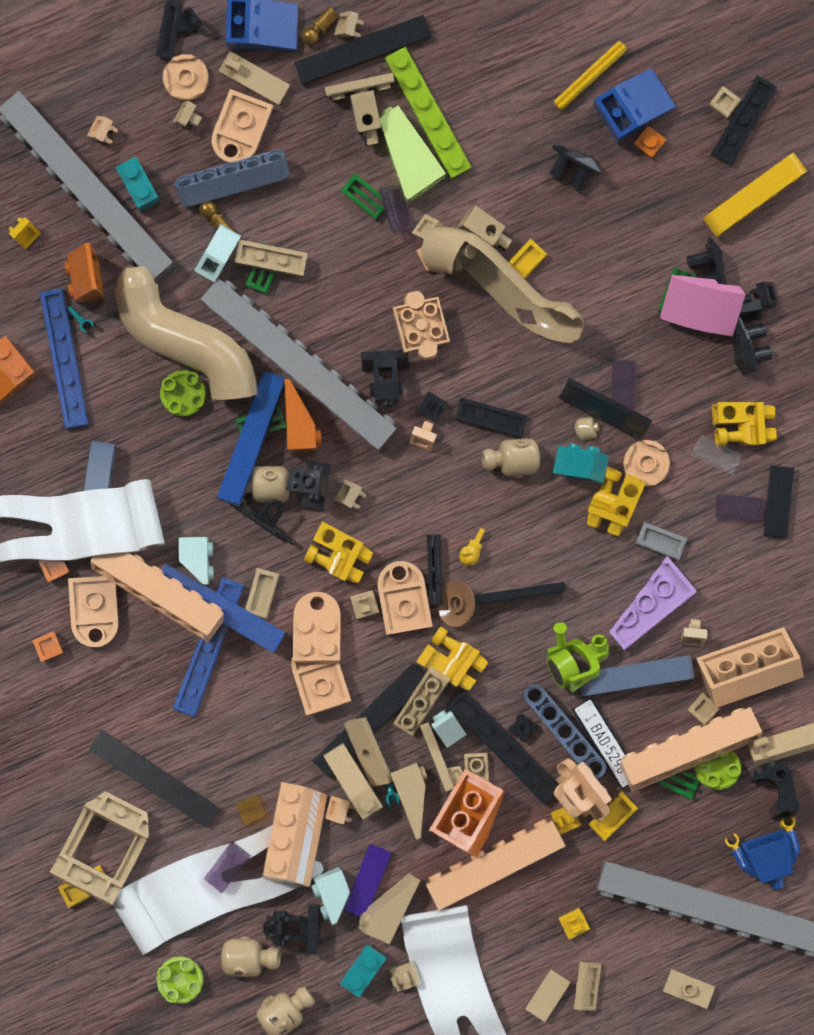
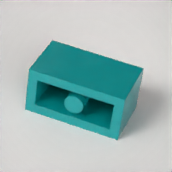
(138, 184)
(580, 463)
(363, 970)

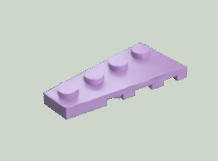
(656, 601)

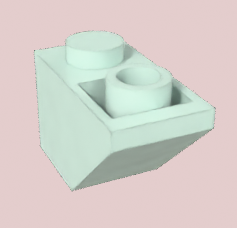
(217, 253)
(194, 555)
(447, 728)
(333, 893)

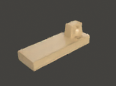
(254, 78)
(271, 258)
(782, 745)
(448, 776)

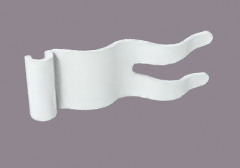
(85, 523)
(181, 898)
(449, 971)

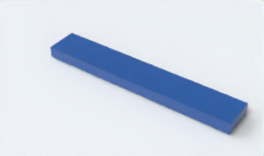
(64, 358)
(251, 439)
(234, 615)
(205, 658)

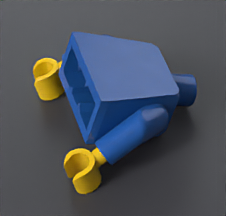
(769, 855)

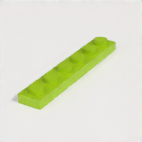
(428, 113)

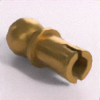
(311, 34)
(209, 211)

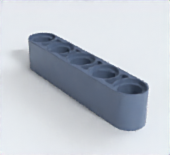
(232, 178)
(100, 466)
(640, 675)
(559, 720)

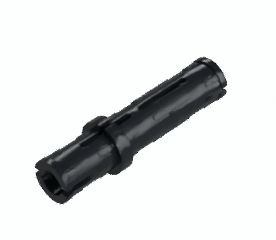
(434, 569)

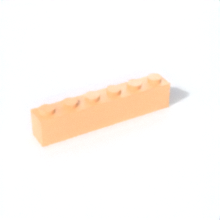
(160, 592)
(690, 749)
(495, 864)

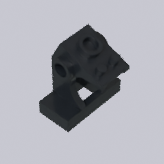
(386, 390)
(311, 483)
(787, 803)
(308, 928)

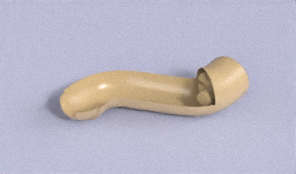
(455, 250)
(182, 337)

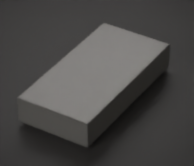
(661, 541)

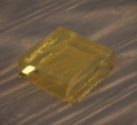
(250, 809)

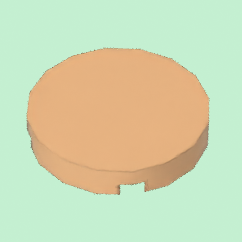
(185, 77)
(647, 461)

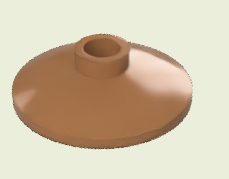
(457, 603)

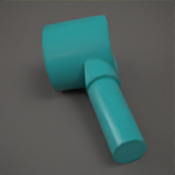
(79, 318)
(392, 795)

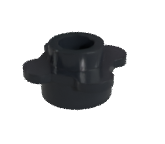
(522, 734)

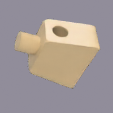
(365, 105)
(477, 221)

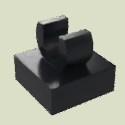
(766, 294)
(750, 310)
(432, 407)

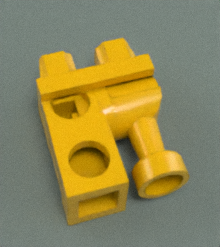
(750, 421)
(615, 507)
(345, 552)
(457, 662)

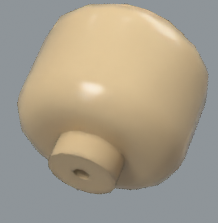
(586, 428)

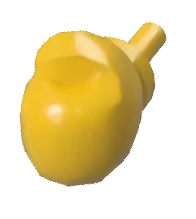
(470, 554)

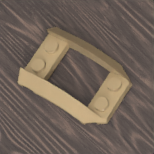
(87, 878)

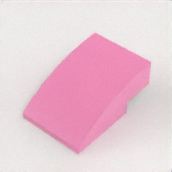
(703, 304)

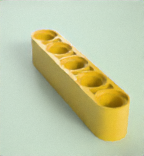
(755, 195)

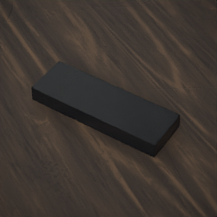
(491, 417)
(778, 501)

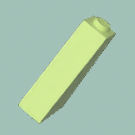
(411, 158)

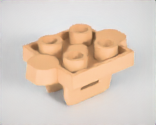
(421, 325)
(582, 790)

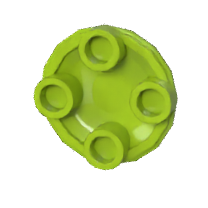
(183, 393)
(719, 772)
(179, 980)

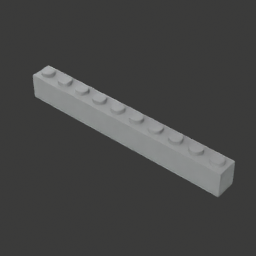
(84, 185)
(298, 364)
(706, 906)

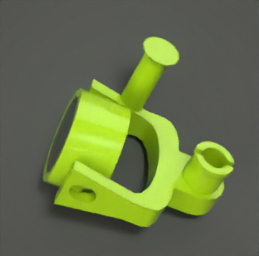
(562, 664)

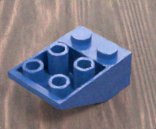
(261, 25)
(633, 105)

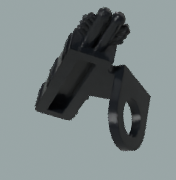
(172, 22)
(262, 519)

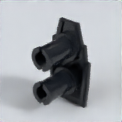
(586, 163)
(711, 257)
(744, 354)

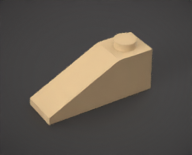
(353, 781)
(411, 790)
(387, 911)

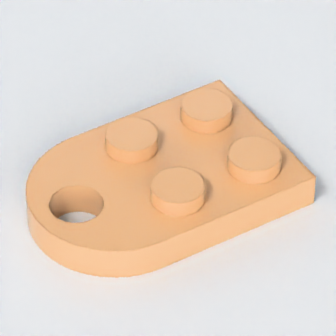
(240, 125)
(404, 600)
(93, 607)
(316, 631)
(320, 686)

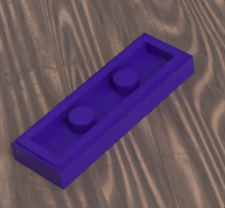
(367, 880)

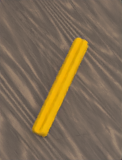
(590, 75)

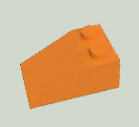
(85, 275)
(14, 370)
(301, 430)
(468, 813)

